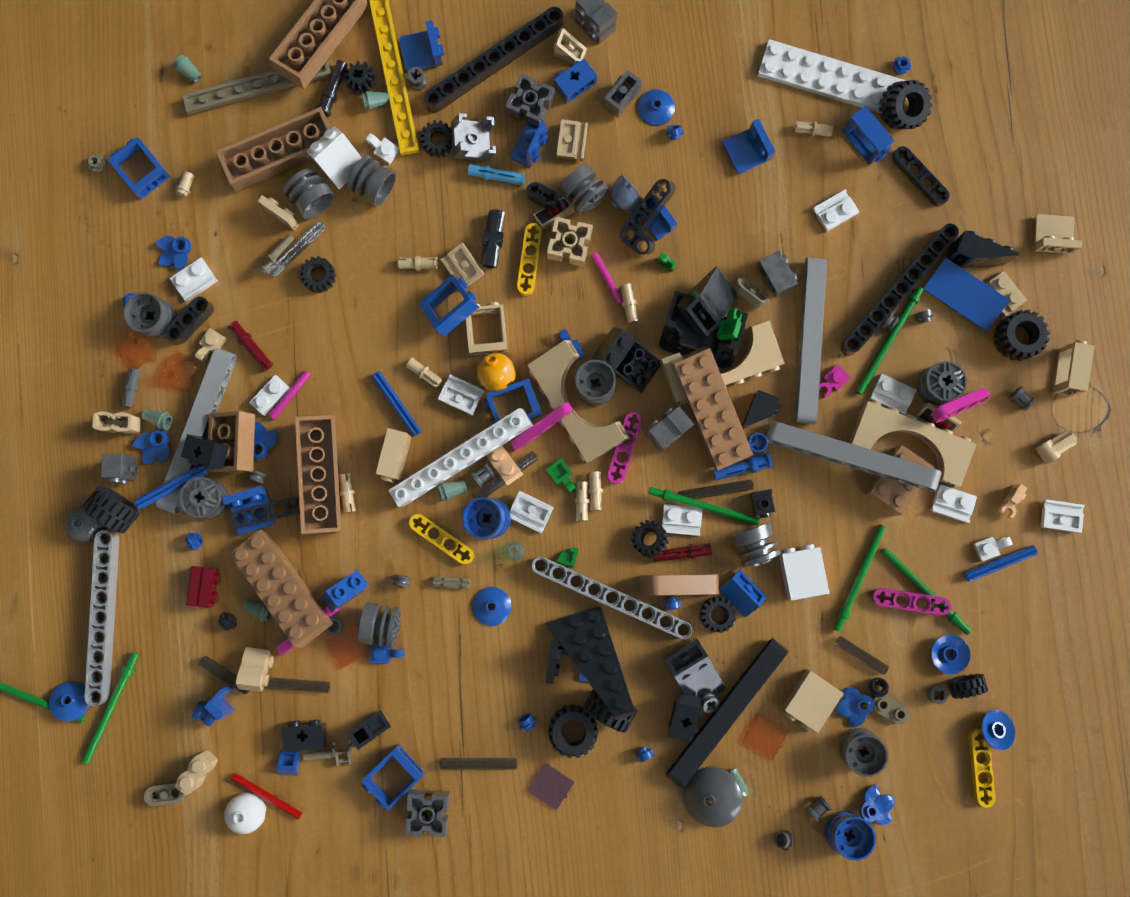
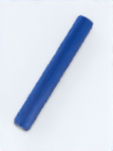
(396, 404)
(169, 487)
(1000, 563)

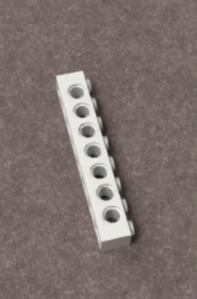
(460, 457)

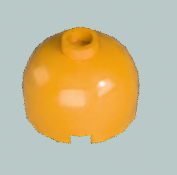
(495, 371)

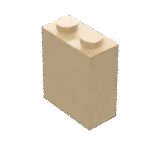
(393, 455)
(811, 701)

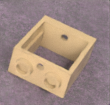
(485, 349)
(1073, 369)

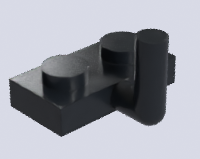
(554, 655)

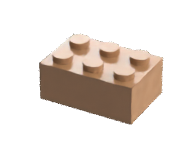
(238, 432)
(892, 494)

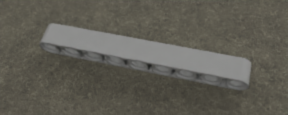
(810, 340)
(206, 402)
(854, 456)
(654, 620)
(96, 626)

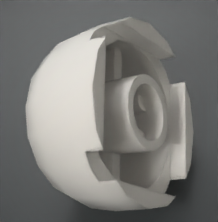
(245, 813)

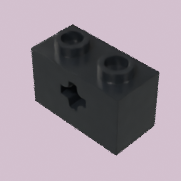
(204, 451)
(684, 717)
(295, 742)

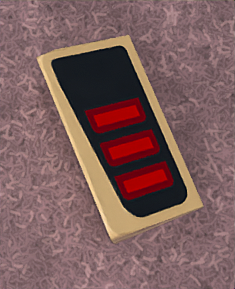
(546, 217)
(925, 415)

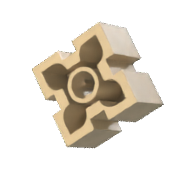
(563, 232)

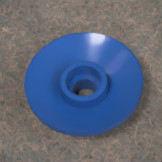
(656, 115)
(502, 606)
(959, 655)
(75, 708)
(998, 730)

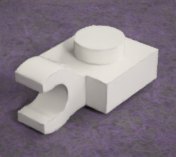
(384, 149)
(990, 548)

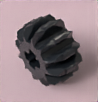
(356, 71)

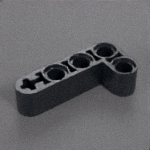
(650, 214)

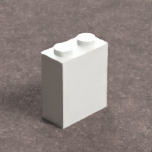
(334, 156)
(803, 572)

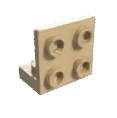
(1055, 234)

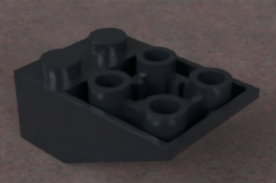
(975, 251)
(707, 302)
(628, 359)
(694, 670)

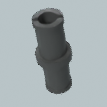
(130, 387)

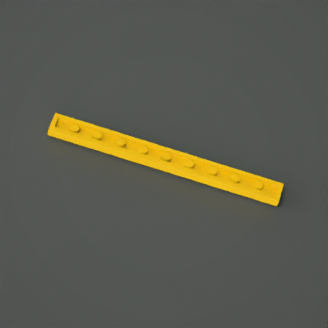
(394, 77)

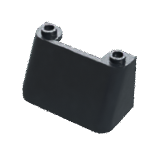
(681, 338)

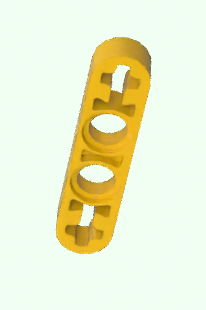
(529, 259)
(443, 536)
(978, 768)

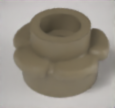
(99, 166)

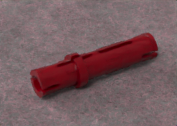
(245, 339)
(705, 550)

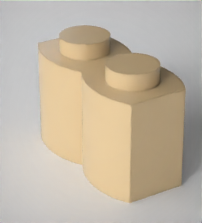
(116, 422)
(254, 669)
(196, 773)

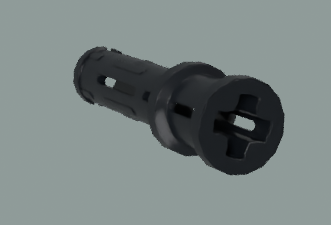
(326, 95)

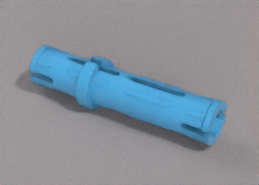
(496, 174)

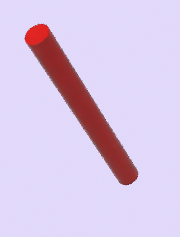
(266, 796)

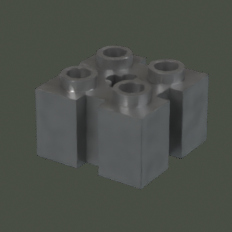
(596, 17)
(526, 91)
(668, 430)
(418, 821)

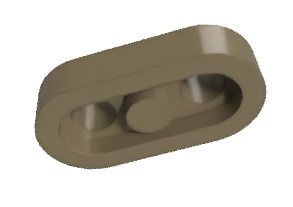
(750, 292)
(891, 709)
(166, 795)

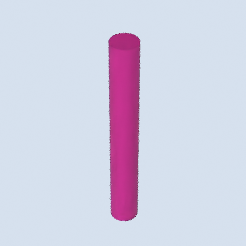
(607, 278)
(289, 395)

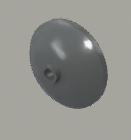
(721, 788)

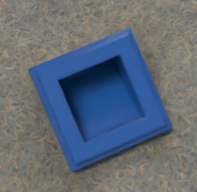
(288, 763)

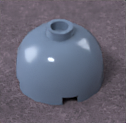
(625, 195)

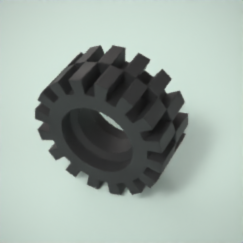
(426, 138)
(317, 285)
(657, 546)
(729, 614)
(967, 686)

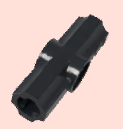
(492, 239)

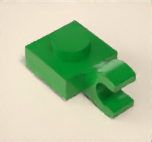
(730, 328)
(560, 474)

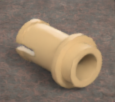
(184, 184)

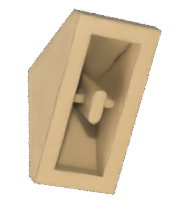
(568, 47)

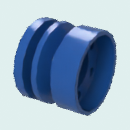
(476, 518)
(860, 839)

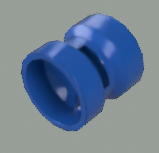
(759, 444)
(203, 714)

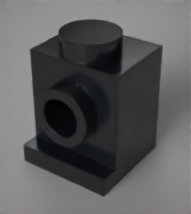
(757, 498)

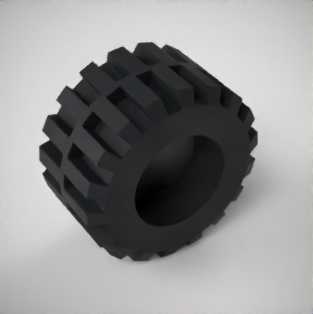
(892, 104)
(1034, 327)
(111, 509)
(597, 709)
(572, 748)

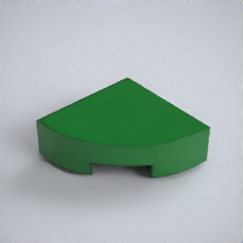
(666, 262)
(568, 557)

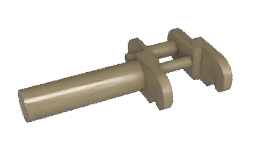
(274, 255)
(330, 754)

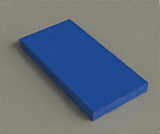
(966, 294)

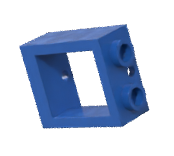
(868, 135)
(151, 180)
(457, 314)
(530, 395)
(408, 763)

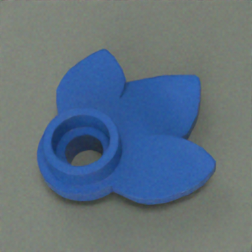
(172, 252)
(264, 440)
(151, 448)
(851, 707)
(879, 804)

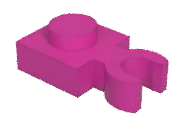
(834, 379)

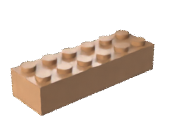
(315, 39)
(272, 150)
(711, 408)
(318, 474)
(281, 589)

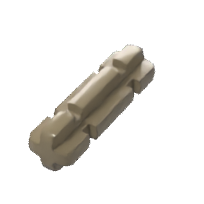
(451, 582)

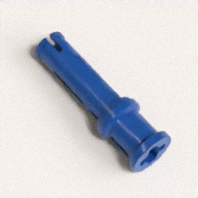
(752, 464)

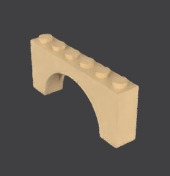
(761, 355)
(551, 373)
(951, 451)

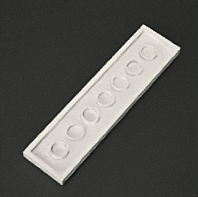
(824, 75)

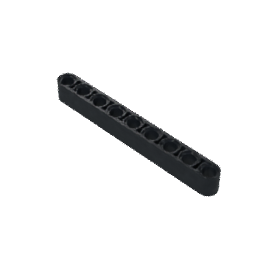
(497, 51)
(903, 281)
(727, 713)

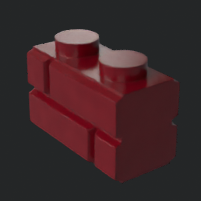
(203, 586)

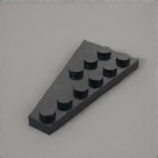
(592, 651)

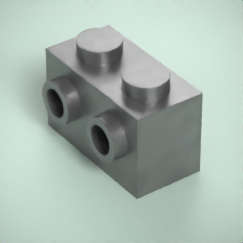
(622, 93)
(777, 273)
(119, 468)

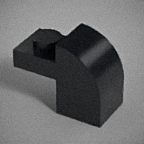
(368, 729)

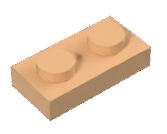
(504, 465)

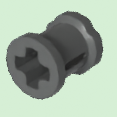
(421, 80)
(1022, 398)
(483, 474)
(818, 808)

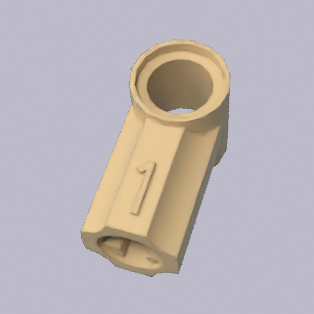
(1052, 448)

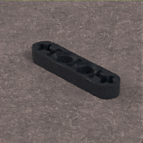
(917, 178)
(268, 507)

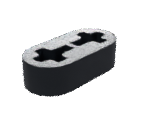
(544, 194)

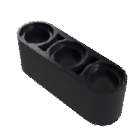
(198, 318)

